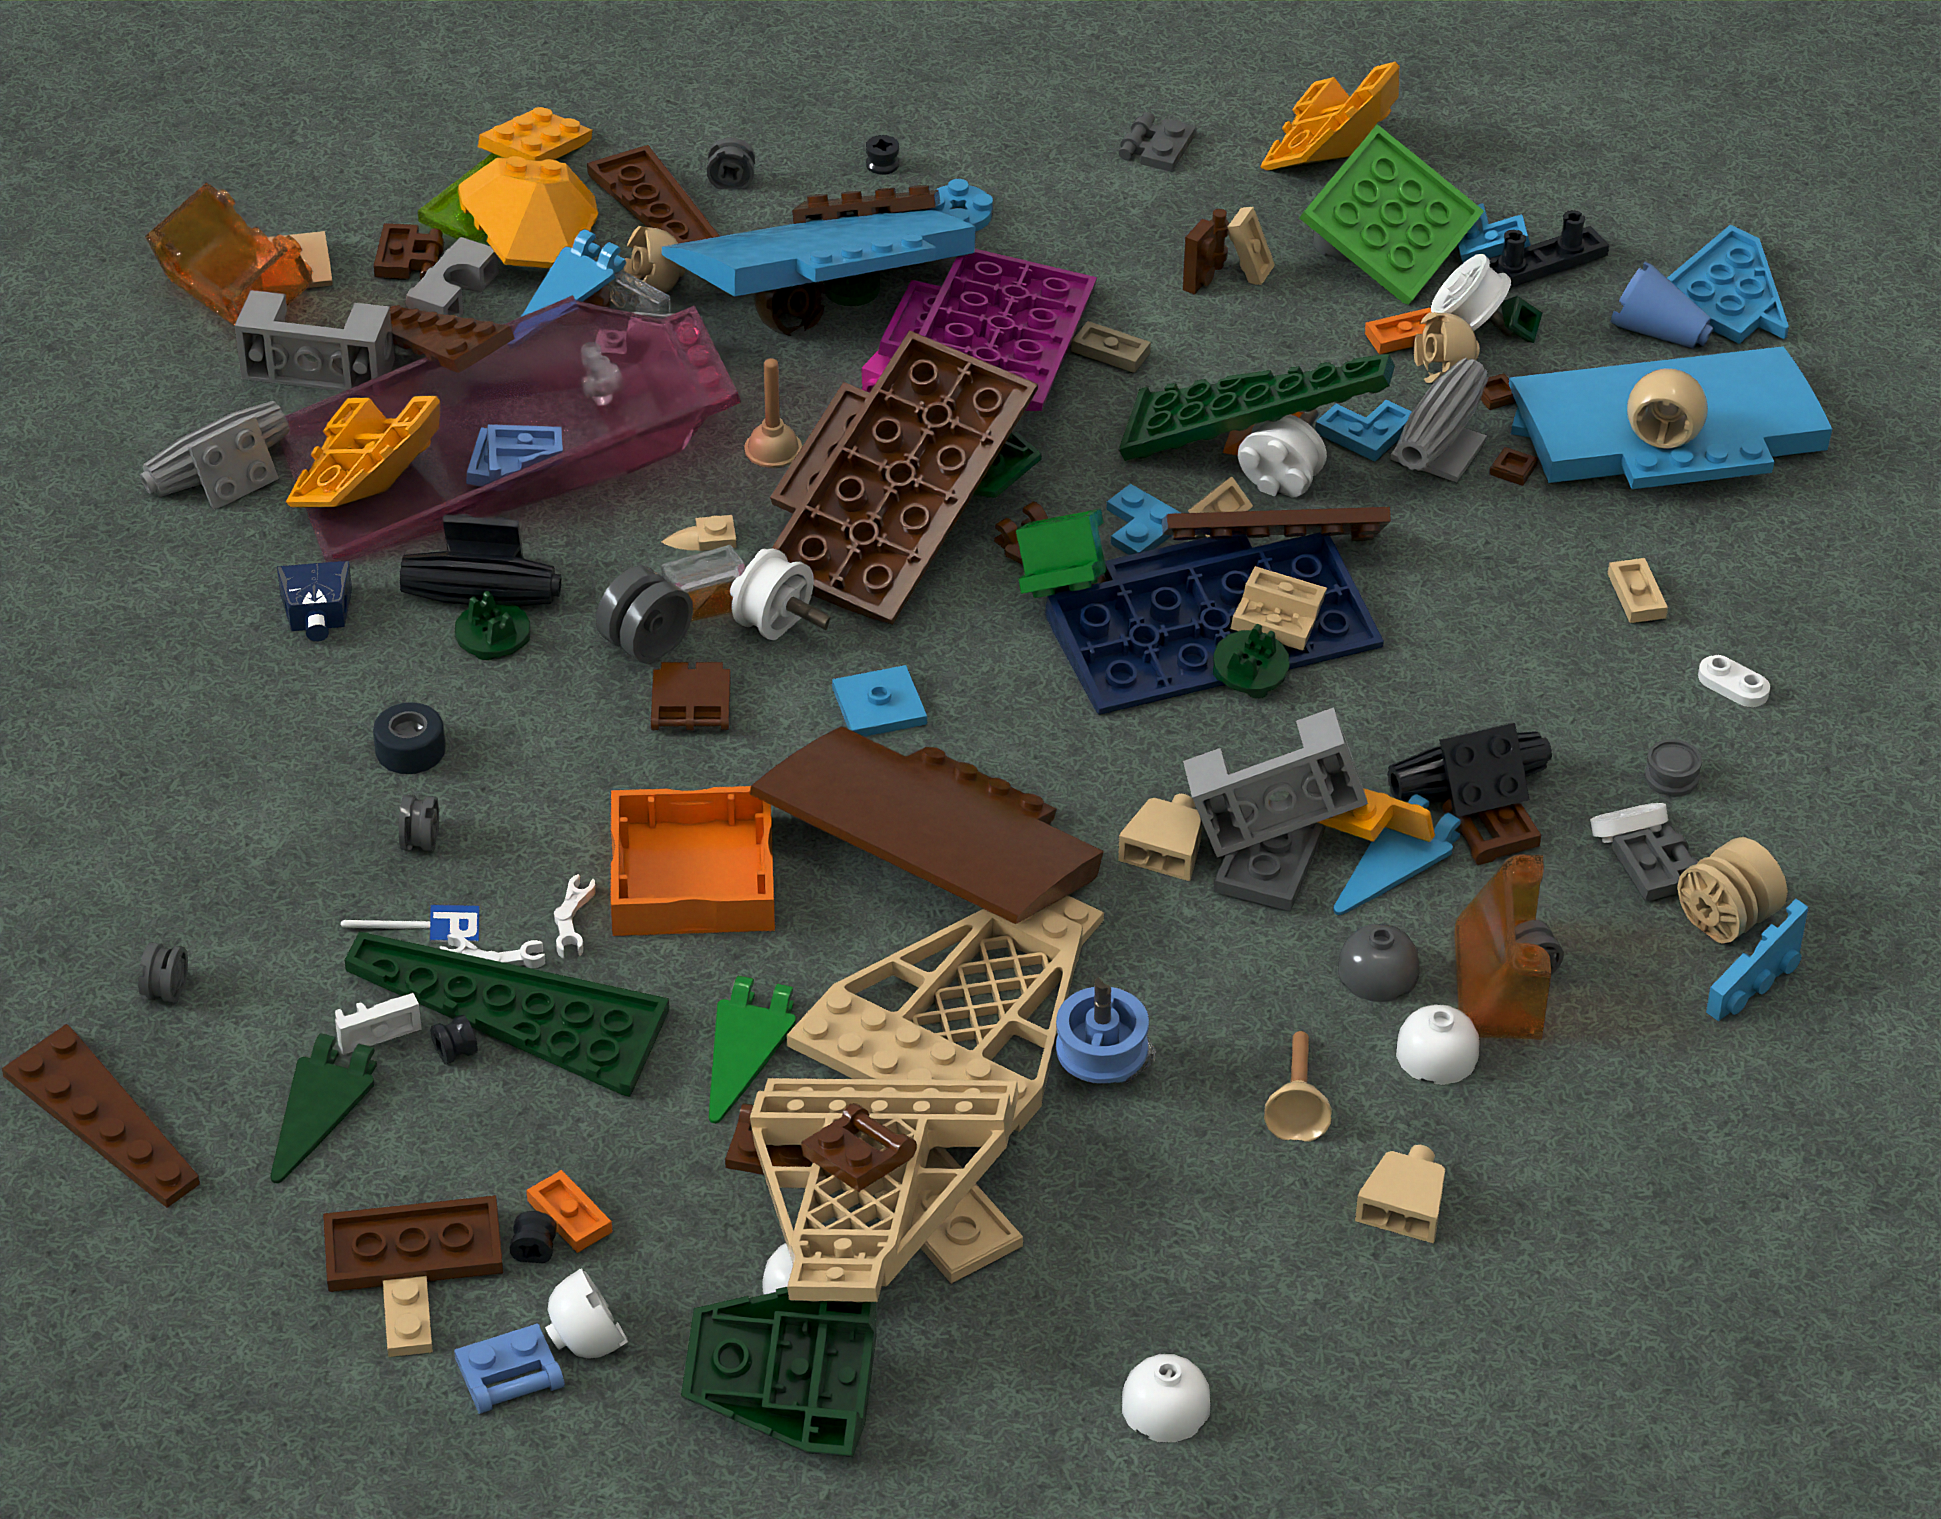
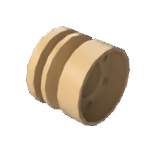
(1732, 889)

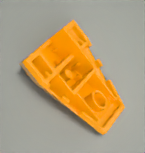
(1332, 122)
(528, 208)
(365, 451)

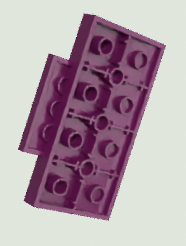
(1000, 313)

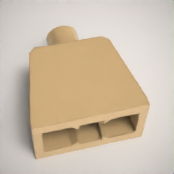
(1163, 837)
(1404, 1194)

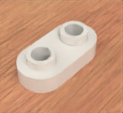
(1734, 681)
(1629, 820)

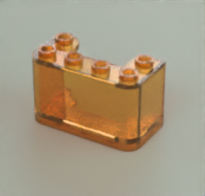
(222, 259)

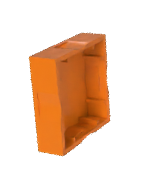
(691, 862)

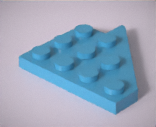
(1733, 286)

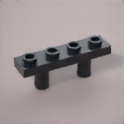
(1571, 249)

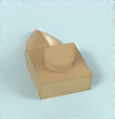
(706, 535)

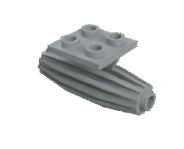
(1435, 429)
(223, 456)

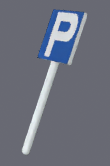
(443, 921)

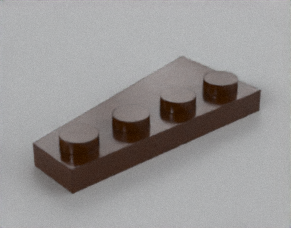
(852, 201)

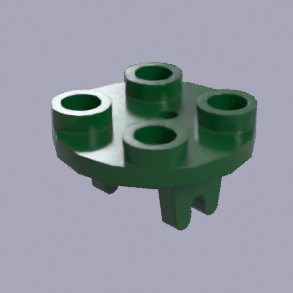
(491, 629)
(1244, 673)

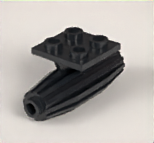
(478, 559)
(1473, 769)

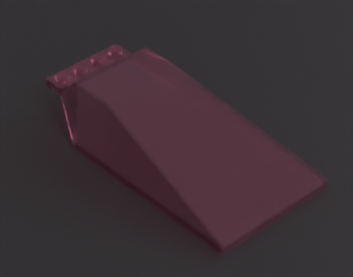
(535, 380)

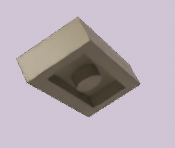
(1111, 346)

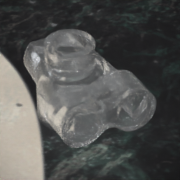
(601, 377)

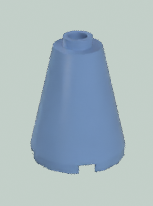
(1661, 310)

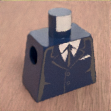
(315, 596)

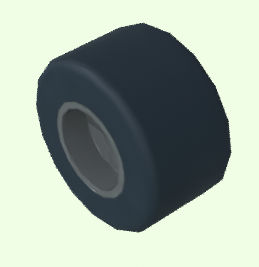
(409, 738)

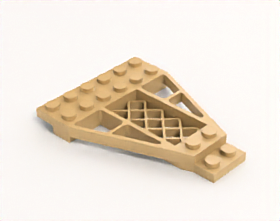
(885, 1044)
(847, 1256)

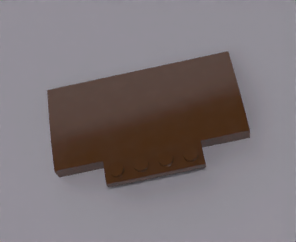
(895, 473)
(934, 821)

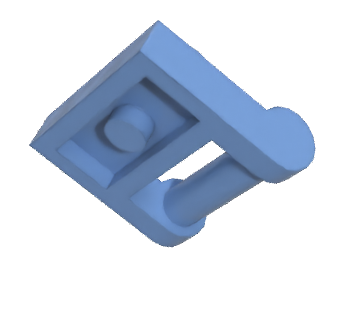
(505, 1358)

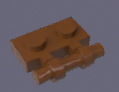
(398, 247)
(1205, 251)

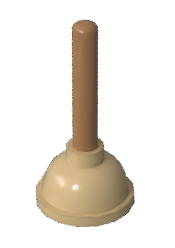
(772, 442)
(1297, 1107)

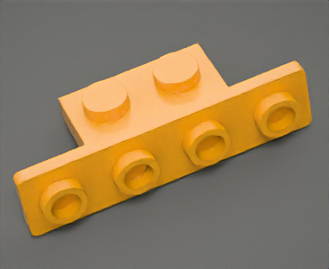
(1384, 812)

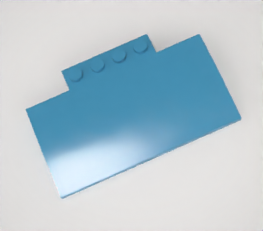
(823, 249)
(1755, 412)

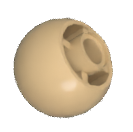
(1667, 408)

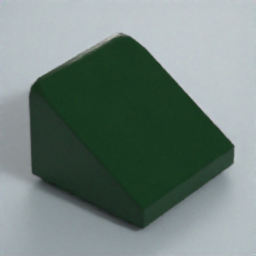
(1521, 318)

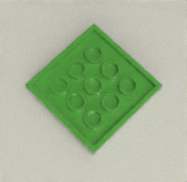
(1391, 214)

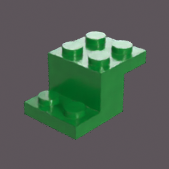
(1061, 553)

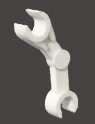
(564, 915)
(514, 957)

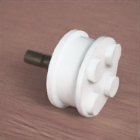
(1283, 454)
(775, 595)

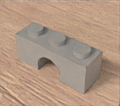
(461, 267)

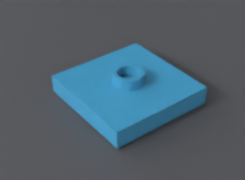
(879, 701)

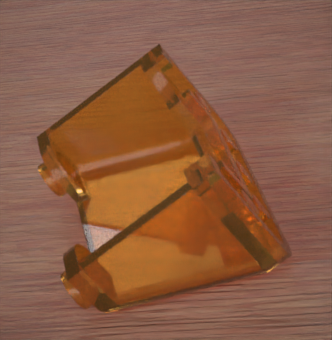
(1502, 981)

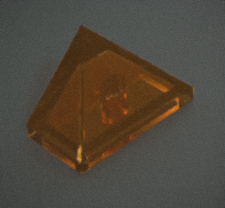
(711, 601)

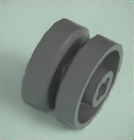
(644, 614)

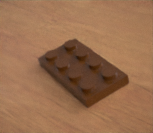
(412, 1241)

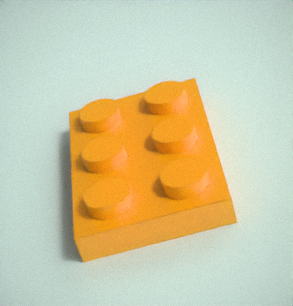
(535, 136)

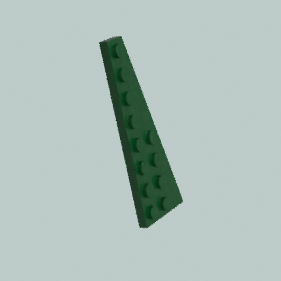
(1241, 400)
(558, 1018)

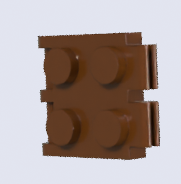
(690, 695)

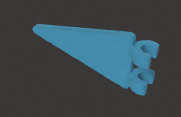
(577, 272)
(1395, 859)

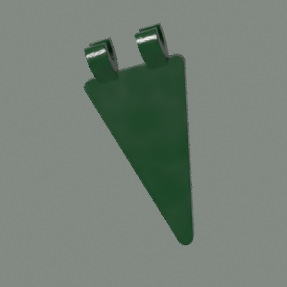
(320, 1100)

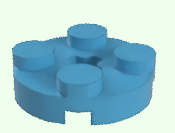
(976, 202)

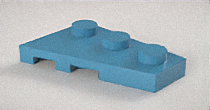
(1756, 973)

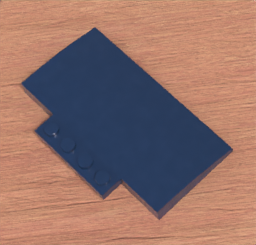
(1167, 608)

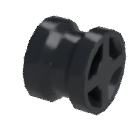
(882, 154)
(454, 1039)
(533, 1237)

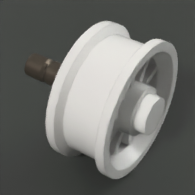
(1474, 294)

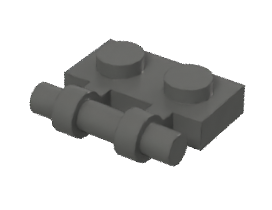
(1166, 143)
(1649, 863)

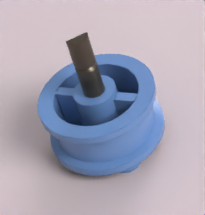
(1102, 1034)

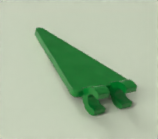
(745, 1041)

